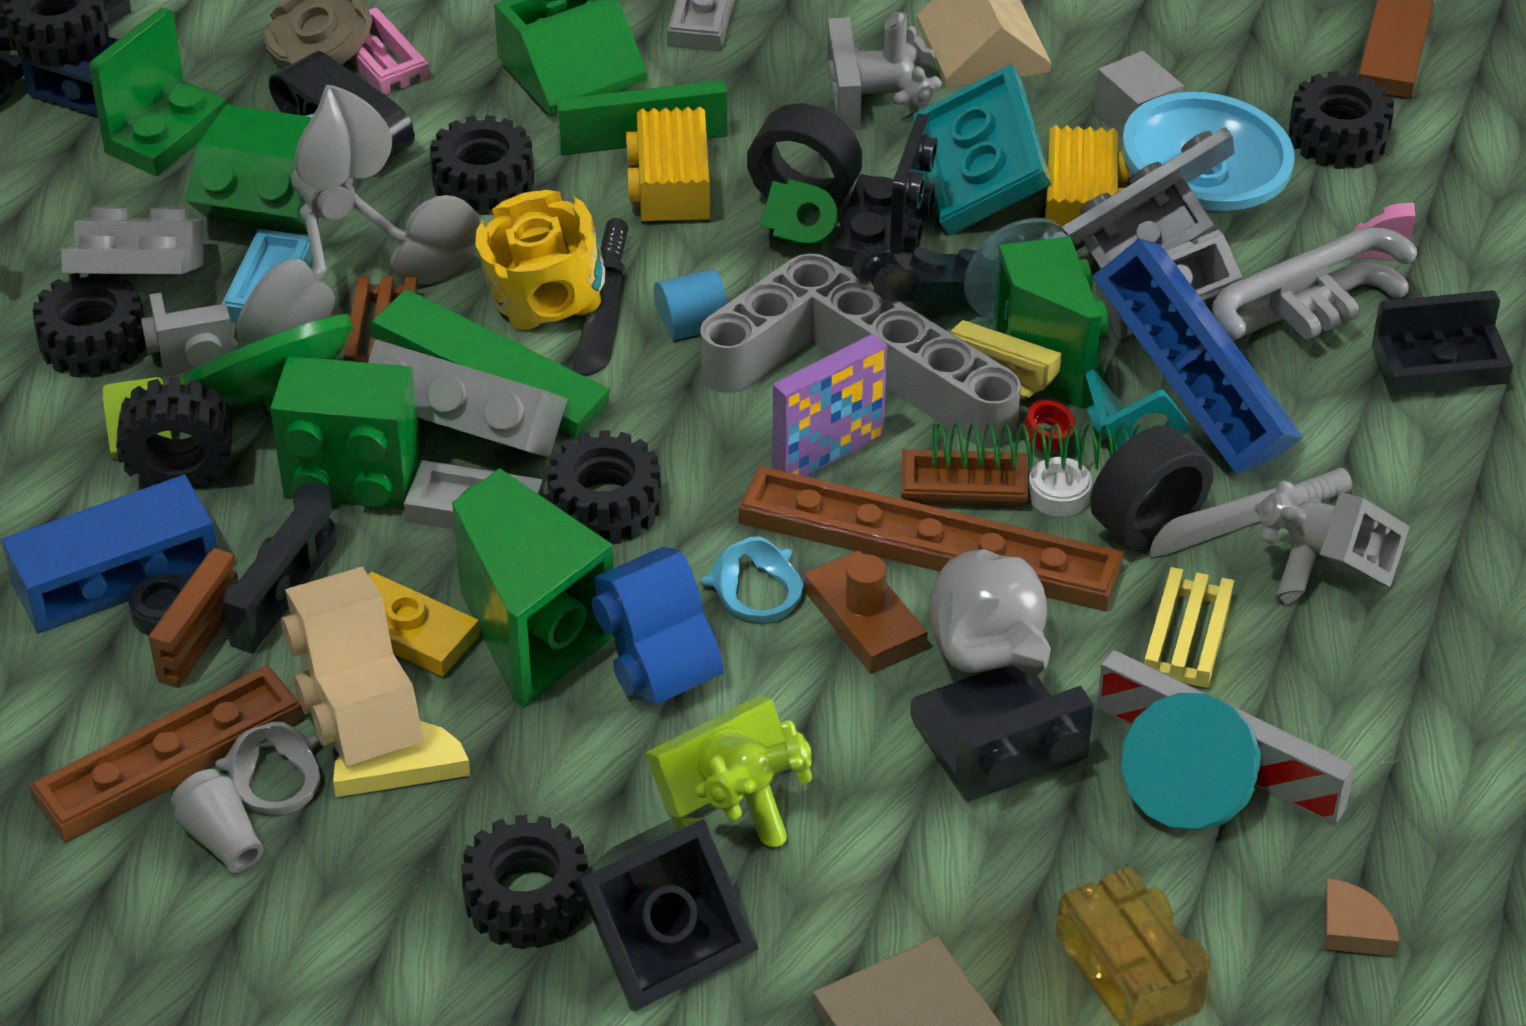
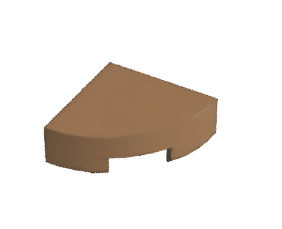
(1357, 921)

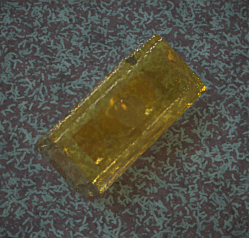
(1133, 950)

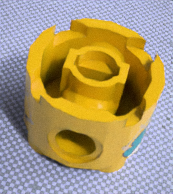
(541, 259)

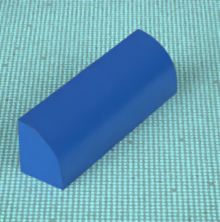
(1197, 356)

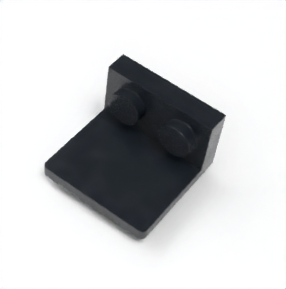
(890, 209)

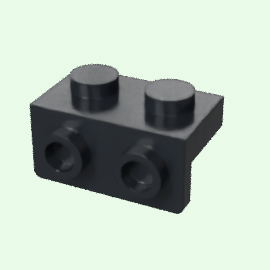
(1440, 343)

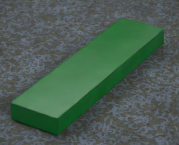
(441, 333)

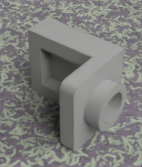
(187, 336)

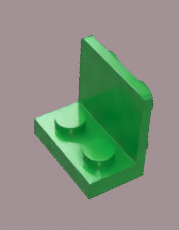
(142, 100)

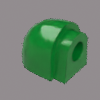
(799, 213)

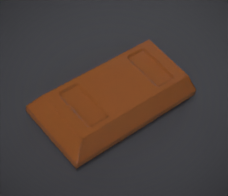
(967, 485)

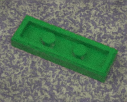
(602, 120)

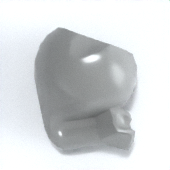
(990, 613)

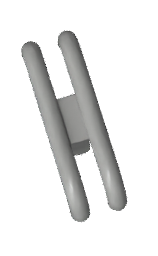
(1307, 294)

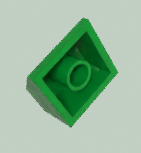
(247, 169)

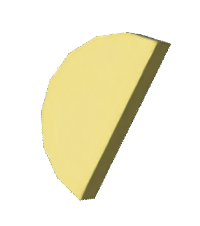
(1030, 362)
(433, 760)

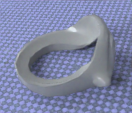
(288, 742)

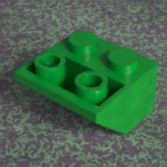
(567, 48)
(1050, 302)

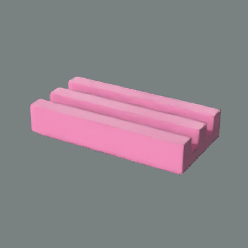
(379, 66)

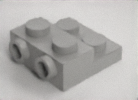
(135, 245)

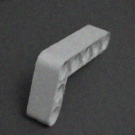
(830, 306)

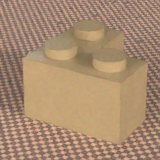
(349, 667)

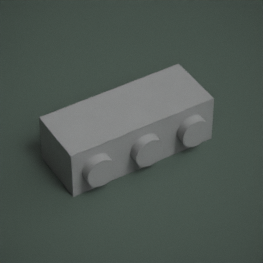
(478, 400)

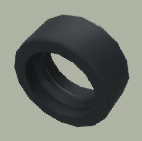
(815, 129)
(1136, 466)

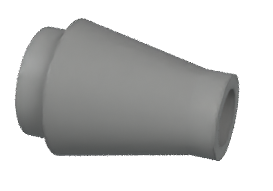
(215, 817)

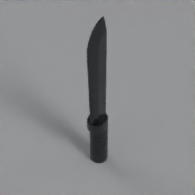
(599, 326)

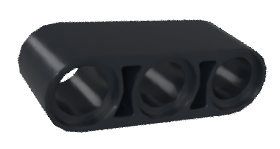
(301, 85)

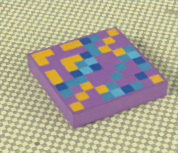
(830, 407)

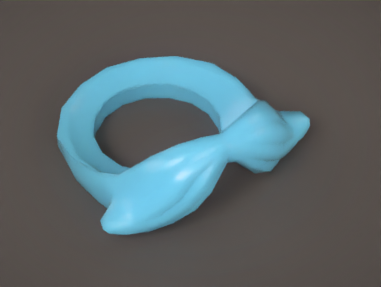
(766, 557)

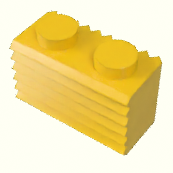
(671, 163)
(1080, 169)

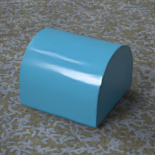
(688, 301)

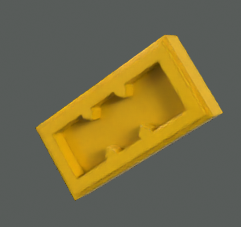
(424, 628)

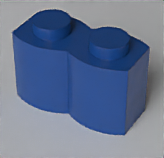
(656, 626)

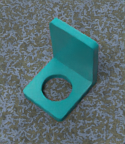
(1109, 410)

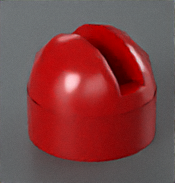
(1048, 413)

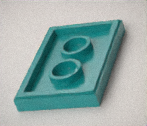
(984, 150)

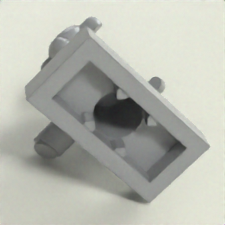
(877, 71)
(1349, 534)

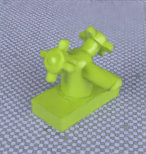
(732, 759)

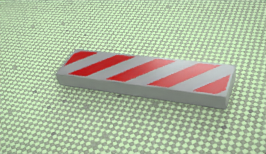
(1288, 764)

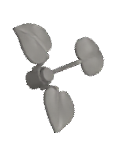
(341, 144)

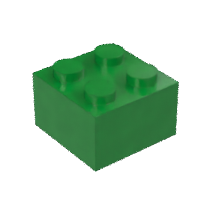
(347, 430)

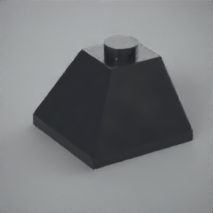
(665, 910)

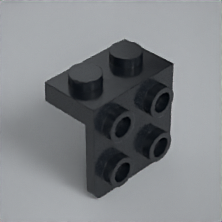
(1003, 729)

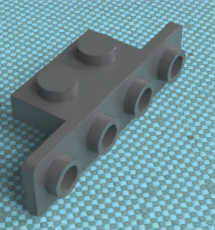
(1154, 206)

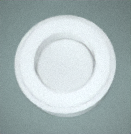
(1059, 490)

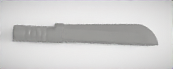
(1236, 514)

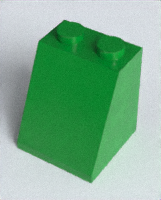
(528, 581)

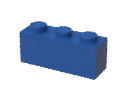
(106, 550)

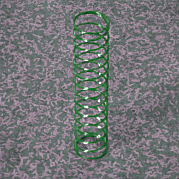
(1014, 453)

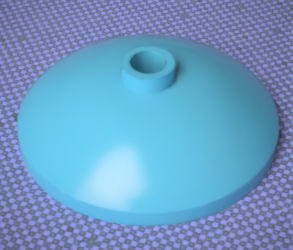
(1244, 180)

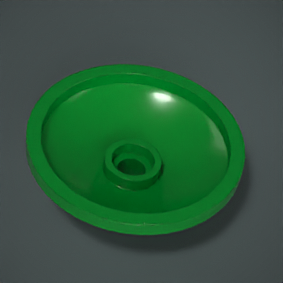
(254, 370)

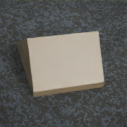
(980, 39)

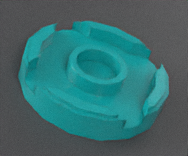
(1190, 761)

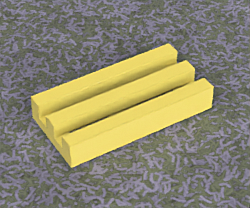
(1197, 592)

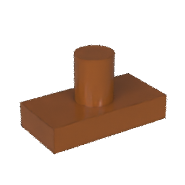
(865, 610)

